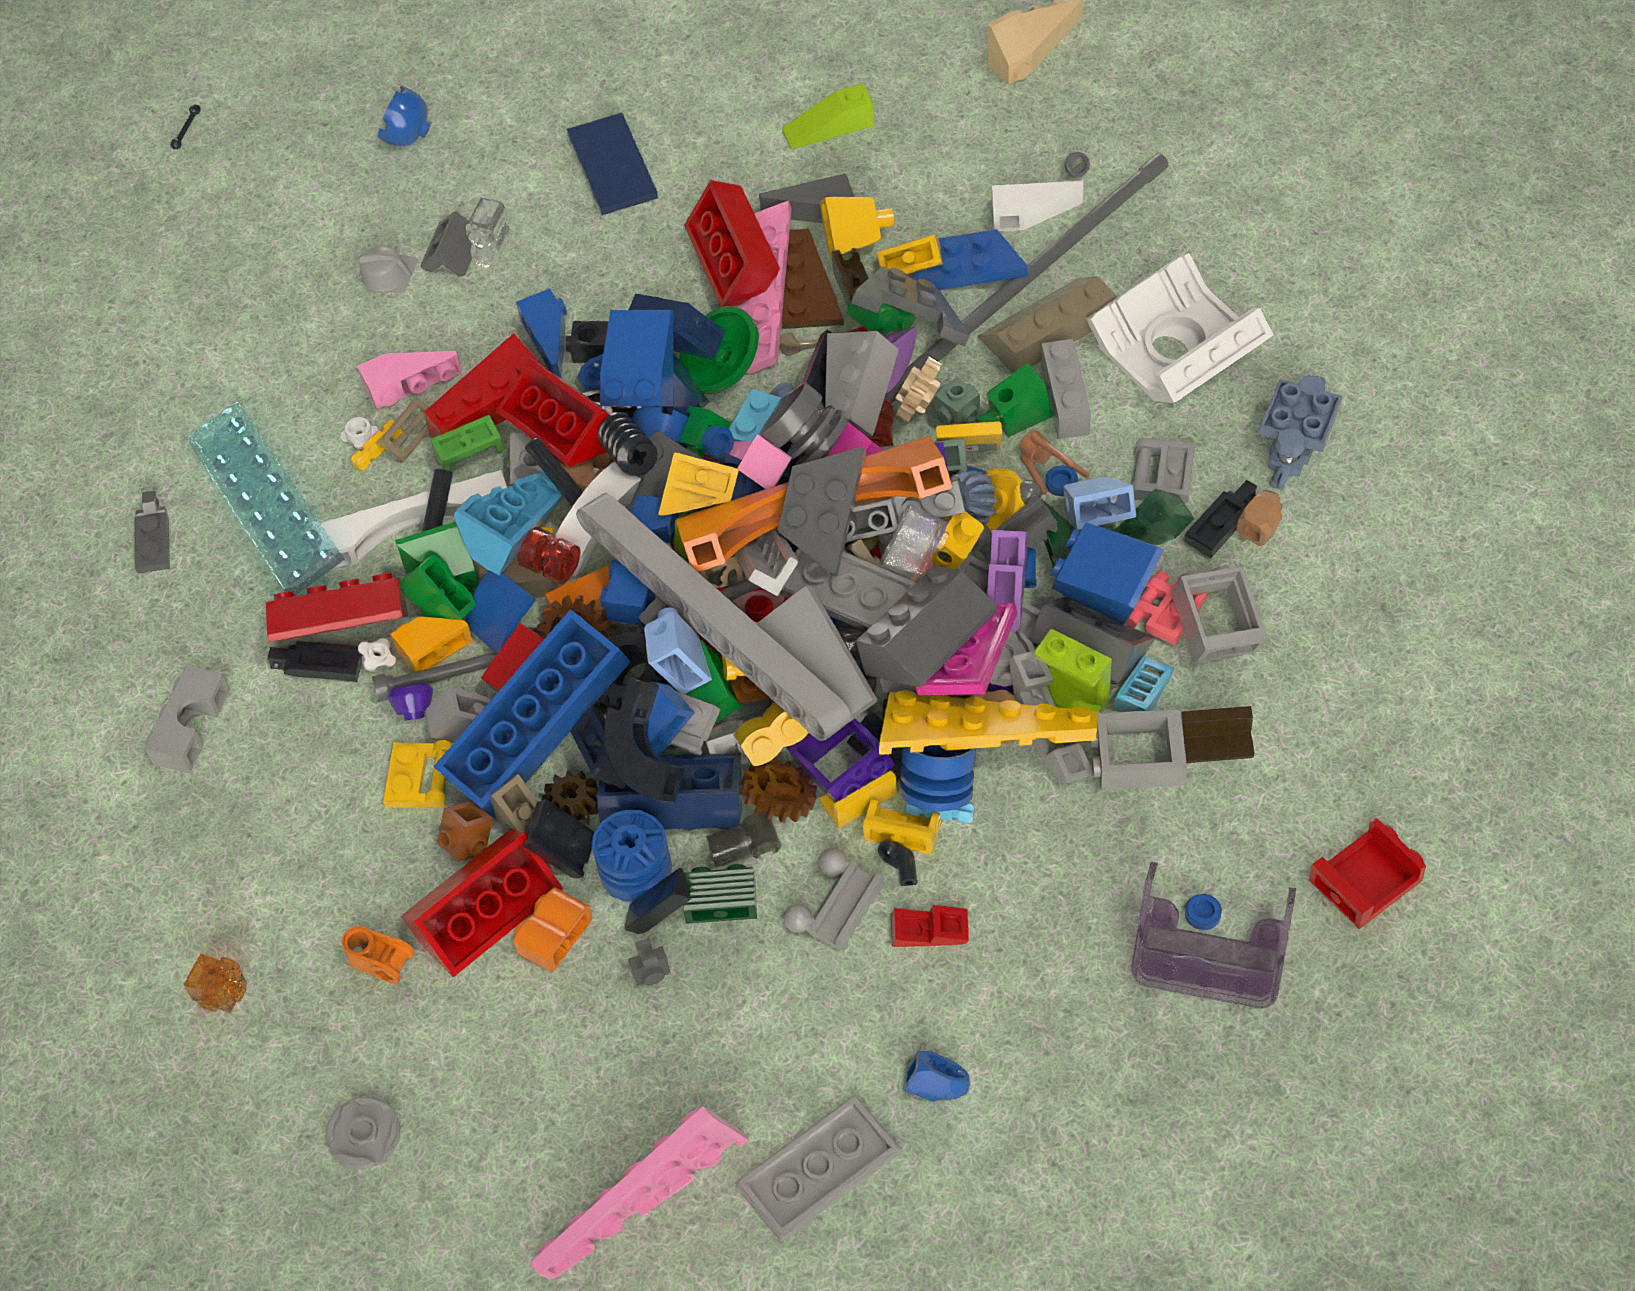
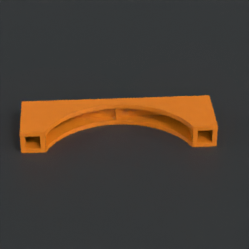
(720, 531)

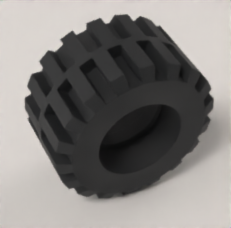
(634, 648)

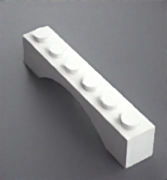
(365, 529)

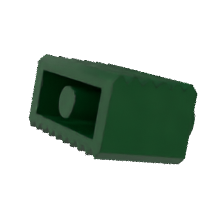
(721, 894)

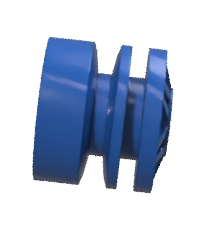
(937, 778)
(631, 854)

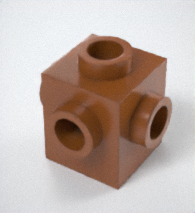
(464, 830)

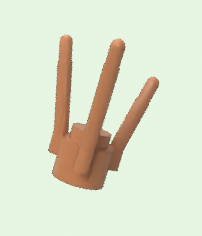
(1039, 450)

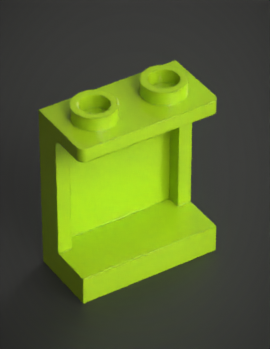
(1077, 671)

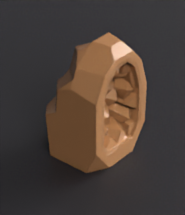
(1260, 518)

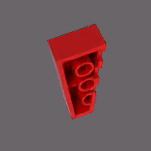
(480, 389)

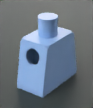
(1094, 503)
(676, 651)

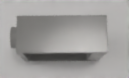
(1226, 645)
(1141, 774)

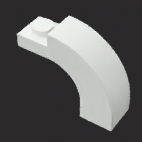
(610, 481)

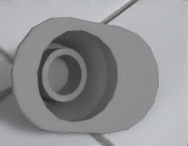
(386, 270)

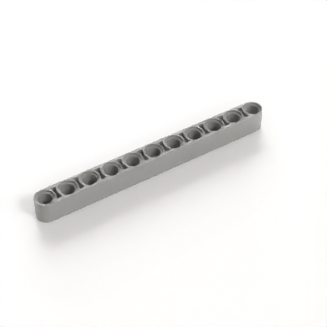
(714, 617)

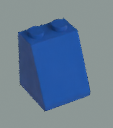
(1105, 570)

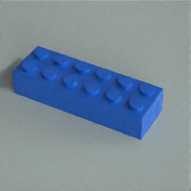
(533, 710)

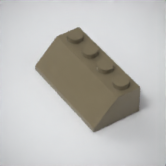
(1050, 319)

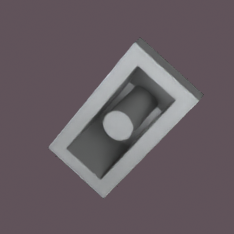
(454, 713)

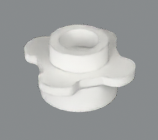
(356, 426)
(376, 663)

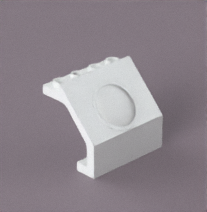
(1177, 306)

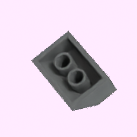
(1117, 641)

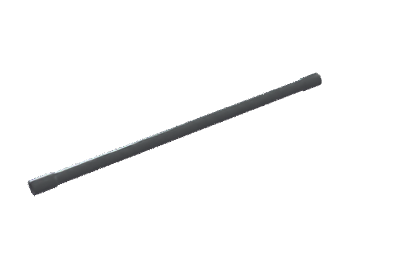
(1144, 175)

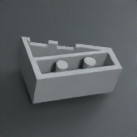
(858, 376)

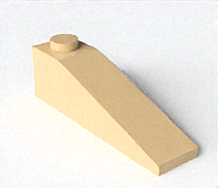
(1024, 39)

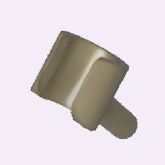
(792, 346)

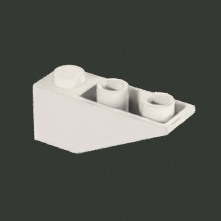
(1029, 204)

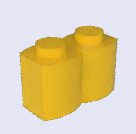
(766, 735)

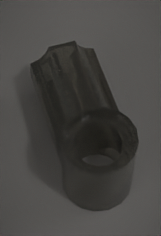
(752, 837)

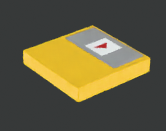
(976, 436)

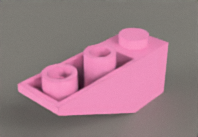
(402, 374)

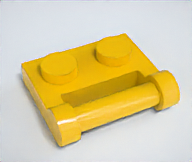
(407, 775)

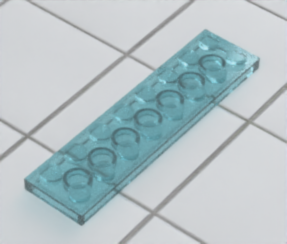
(265, 499)

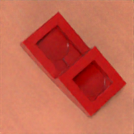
(934, 928)

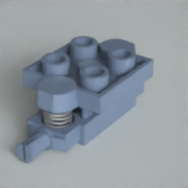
(1299, 423)

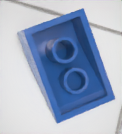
(638, 359)

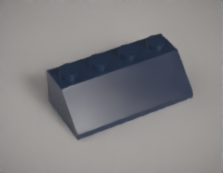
(706, 796)

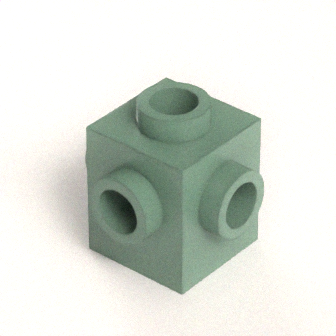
(957, 403)

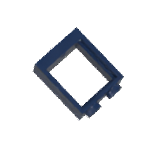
(688, 337)

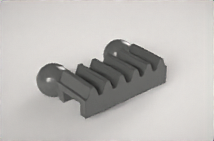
(1031, 518)

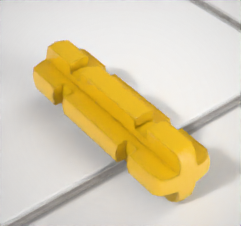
(370, 449)

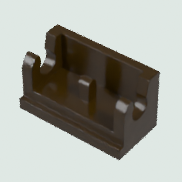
(848, 273)

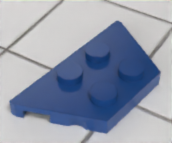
(974, 260)

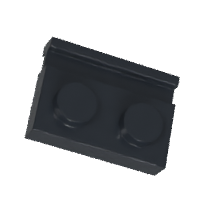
(559, 839)

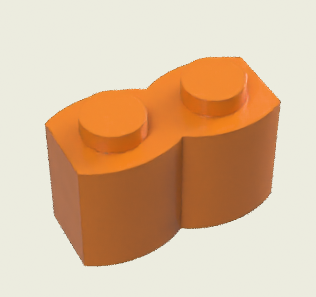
(552, 929)

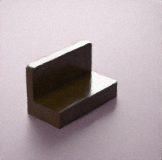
(1218, 734)

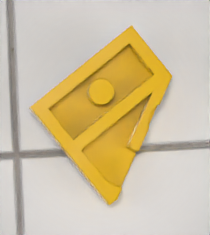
(696, 484)

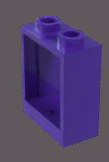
(861, 773)

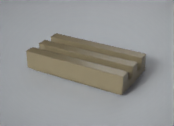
(392, 448)

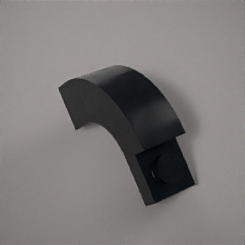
(630, 748)

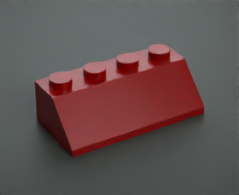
(731, 244)
(554, 413)
(335, 609)
(480, 902)

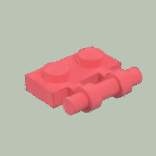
(1164, 619)

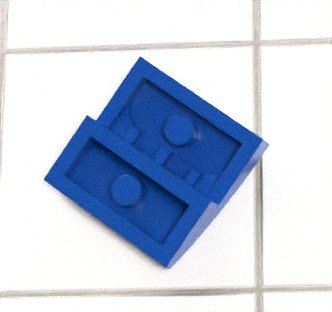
(497, 609)

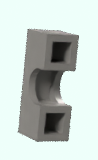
(1067, 388)
(193, 694)

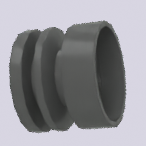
(798, 421)

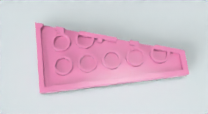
(768, 306)
(644, 1186)

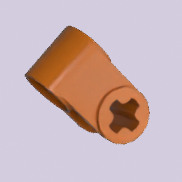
(382, 956)

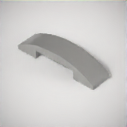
(1030, 687)

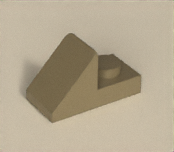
(514, 804)

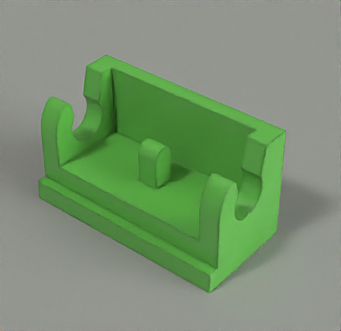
(466, 441)

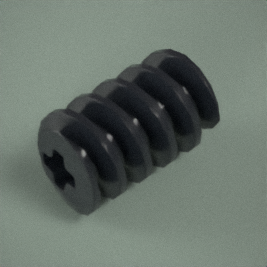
(627, 444)

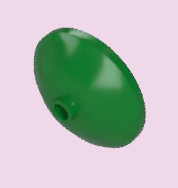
(733, 355)

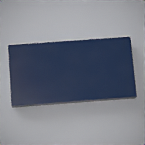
(612, 163)

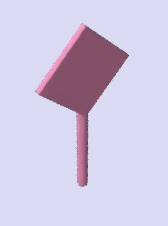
(764, 462)

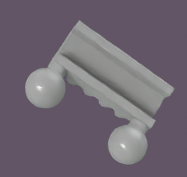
(844, 906)

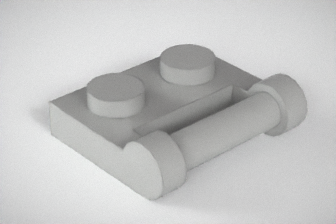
(1173, 470)

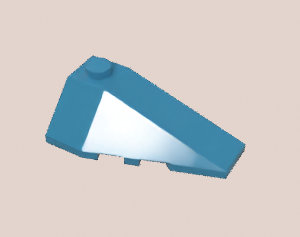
(499, 521)

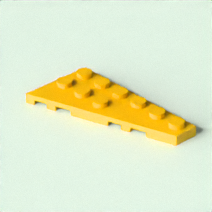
(976, 723)

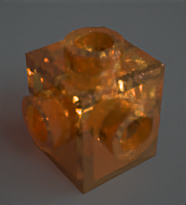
(216, 983)

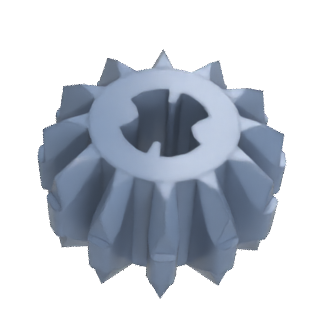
(977, 494)

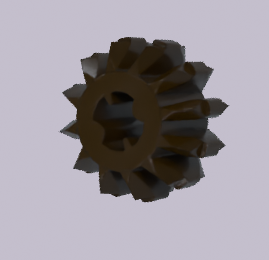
(578, 787)

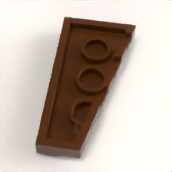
(807, 289)

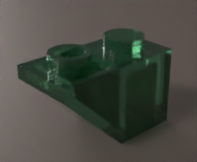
(1157, 519)

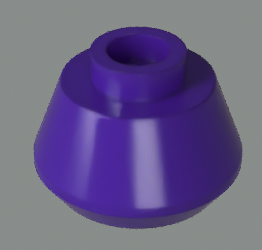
(411, 700)

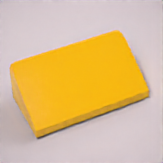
(912, 255)

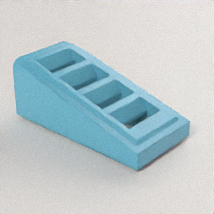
(1126, 703)

